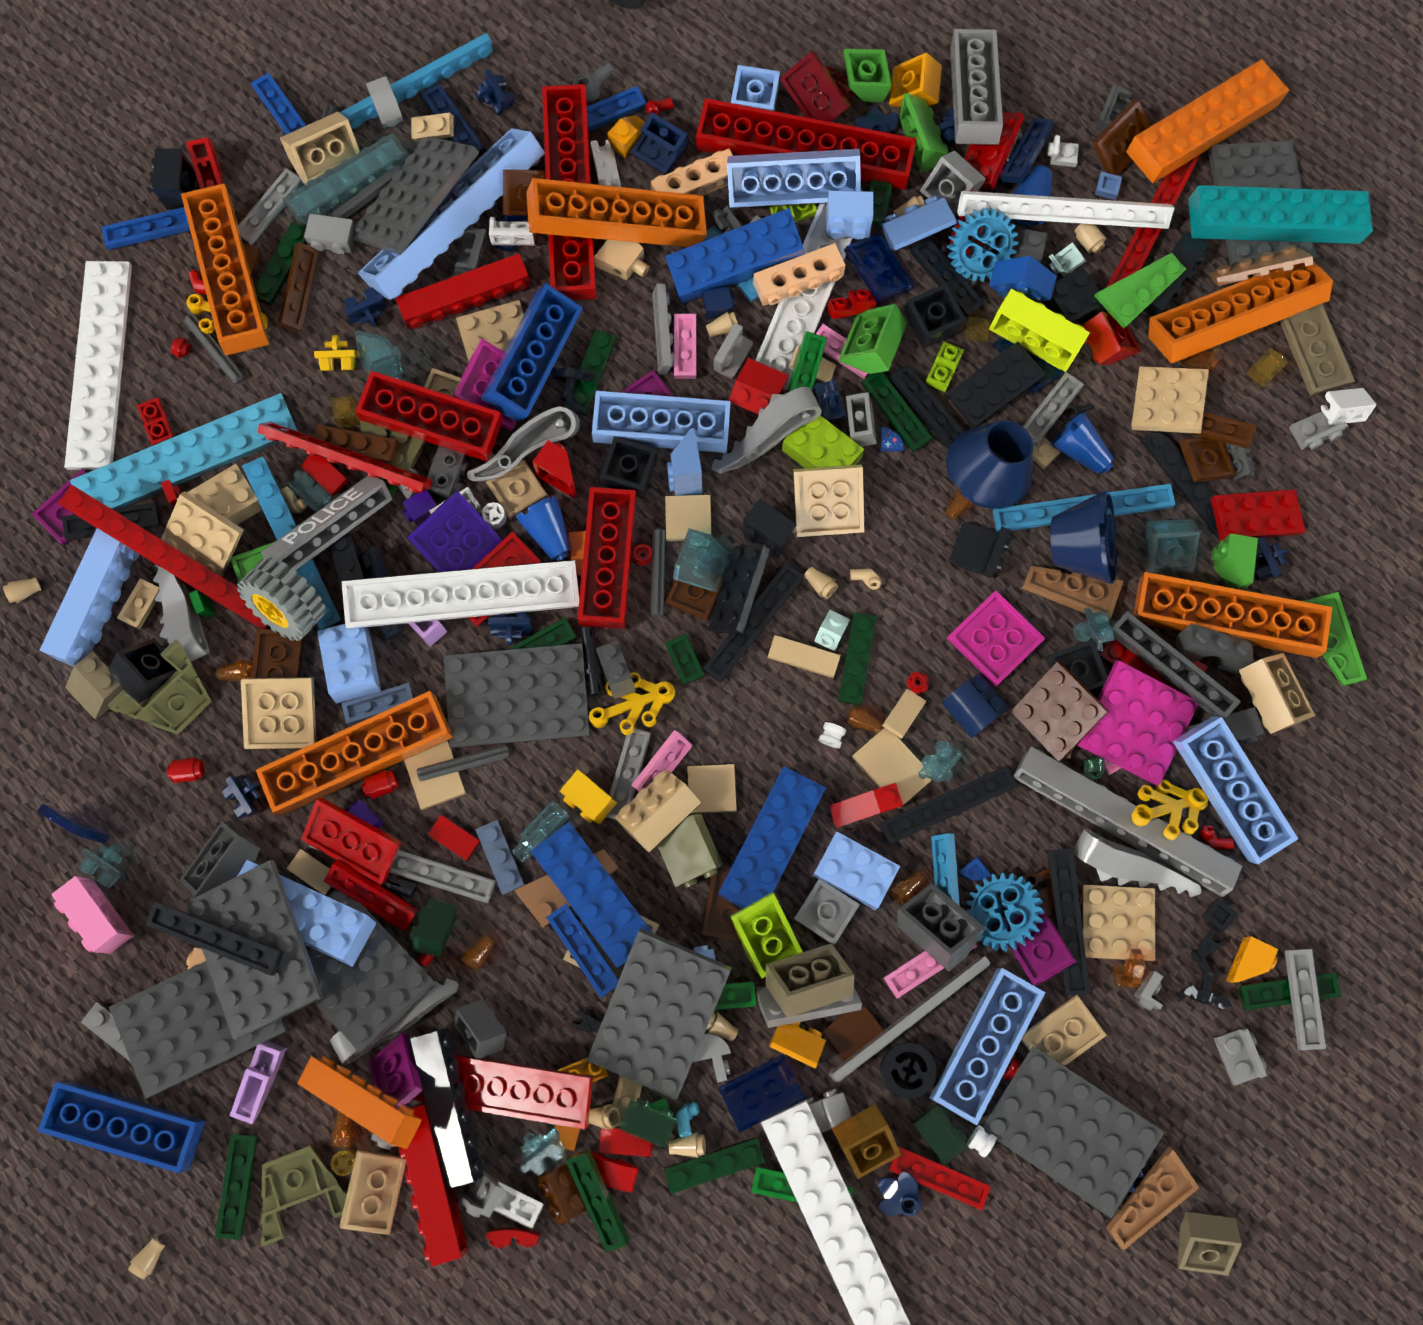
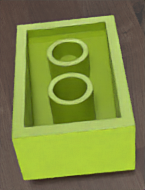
(765, 933)

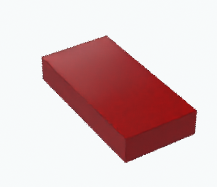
(454, 838)

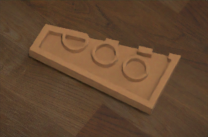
(1261, 266)
(1073, 590)
(544, 897)
(1154, 1198)

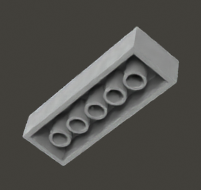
(976, 86)

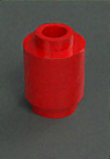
(186, 770)
(380, 784)

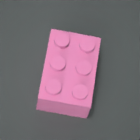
(91, 915)

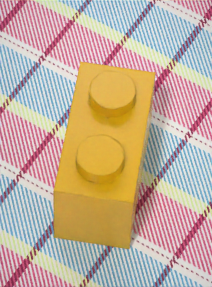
(588, 797)

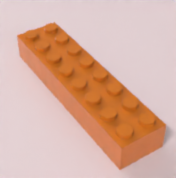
(1207, 121)
(615, 213)
(225, 269)
(1238, 310)
(1253, 616)
(354, 753)

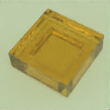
(977, 329)

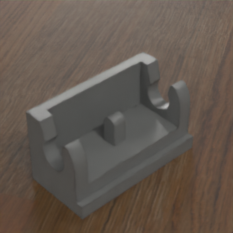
(1114, 106)
(472, 250)

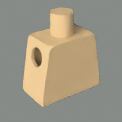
(621, 259)

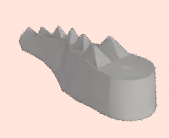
(773, 424)
(550, 425)
(178, 617)
(1129, 864)
(433, 997)

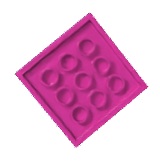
(1140, 723)

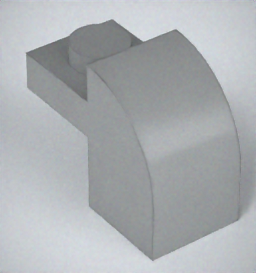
(384, 102)
(714, 1048)

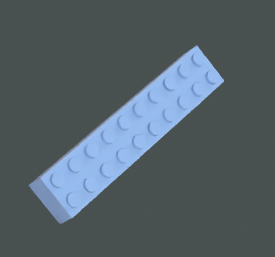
(460, 208)

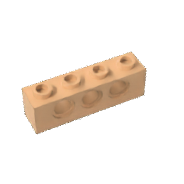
(700, 169)
(805, 265)

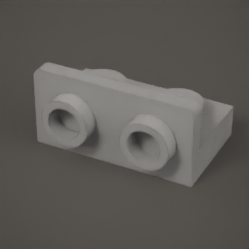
(732, 352)
(1314, 430)
(1240, 1056)
(480, 1197)

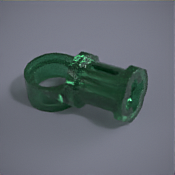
(1094, 764)

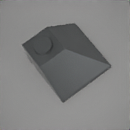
(1029, 244)

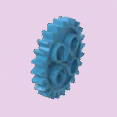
(993, 224)
(1024, 904)

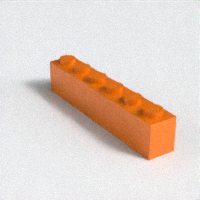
(360, 1102)

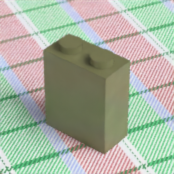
(690, 852)

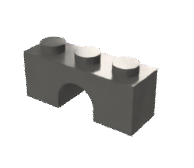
(1230, 651)

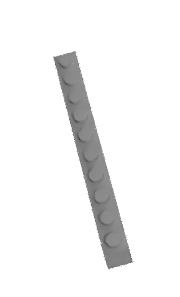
(1113, 815)

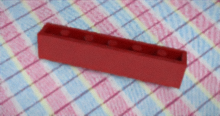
(463, 291)

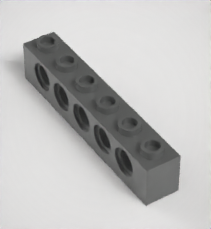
(1174, 667)

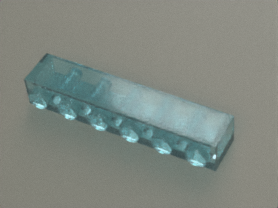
(345, 180)

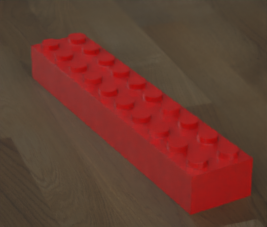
(763, 131)
(569, 160)

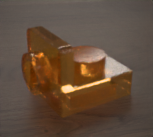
(1201, 360)
(1132, 973)

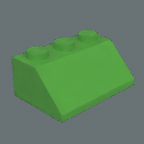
(919, 124)
(874, 339)

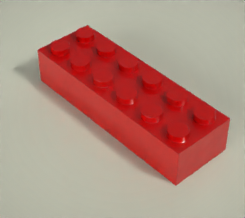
(429, 416)
(607, 558)
(436, 1205)

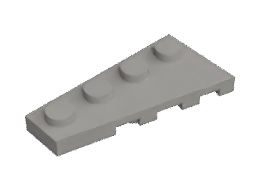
(775, 1017)

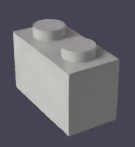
(330, 233)
(861, 419)

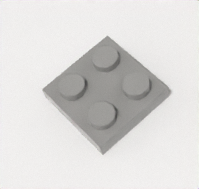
(826, 911)

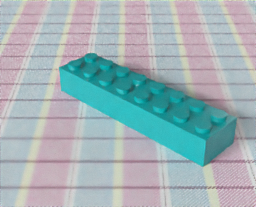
(1280, 214)

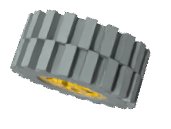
(281, 598)

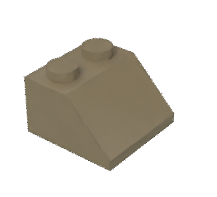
(93, 684)
(1208, 1243)

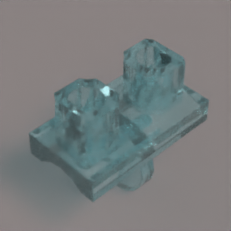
(1096, 628)
(939, 766)
(93, 860)
(538, 1148)

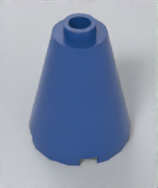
(1036, 183)
(1084, 444)
(547, 527)

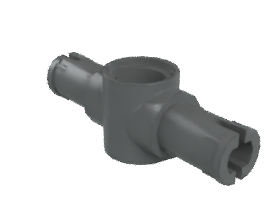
(594, 80)

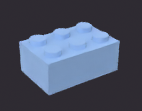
(348, 662)
(856, 871)

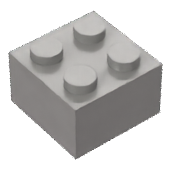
(950, 178)

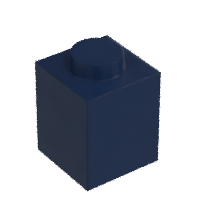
(718, 302)

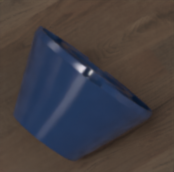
(982, 474)
(1085, 538)

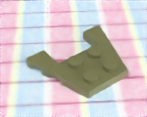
(408, 449)
(174, 702)
(292, 1181)

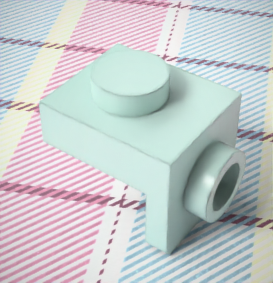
(1066, 260)
(831, 630)

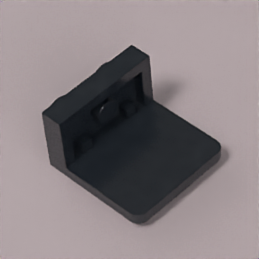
(980, 549)

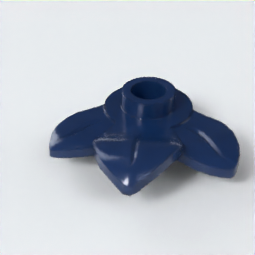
(876, 121)
(895, 1194)

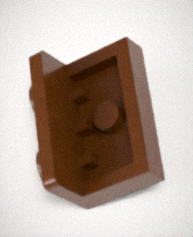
(561, 1194)

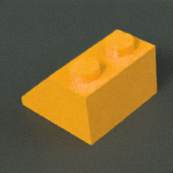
(917, 77)
(798, 1043)

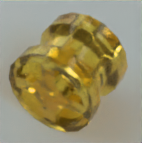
(341, 1165)

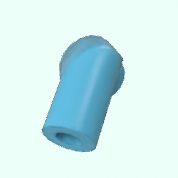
(683, 1117)

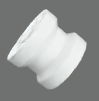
(492, 511)
(832, 735)
(981, 1141)

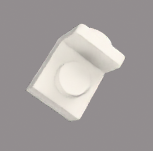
(1062, 153)

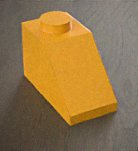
(625, 134)
(1252, 960)

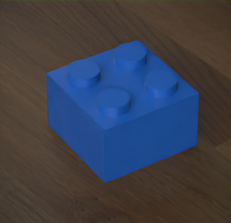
(1025, 276)

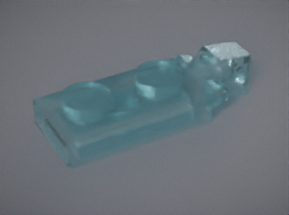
(540, 829)

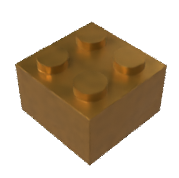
(866, 1141)

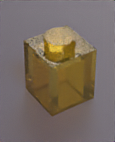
(1267, 367)
(344, 411)

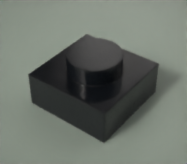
(1219, 915)

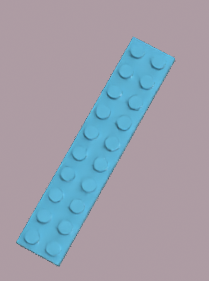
(185, 455)

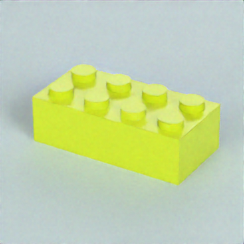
(1039, 330)

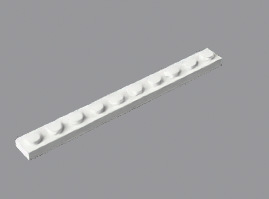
(1068, 209)

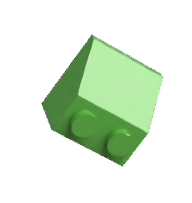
(868, 73)
(1235, 560)

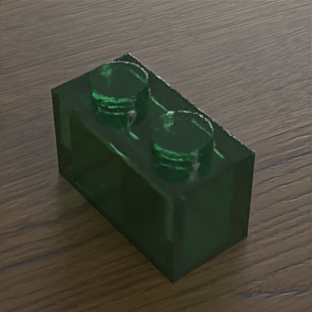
(434, 927)
(648, 1123)
(940, 1134)

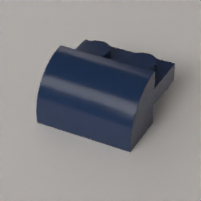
(660, 144)
(975, 705)

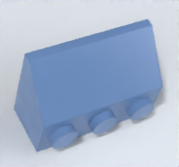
(917, 222)
(685, 467)

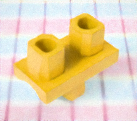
(326, 358)

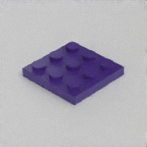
(454, 536)

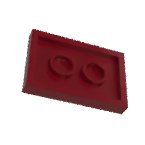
(814, 89)

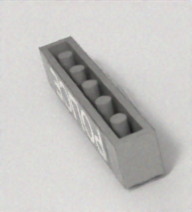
(330, 523)

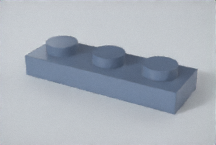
(373, 704)
(500, 857)

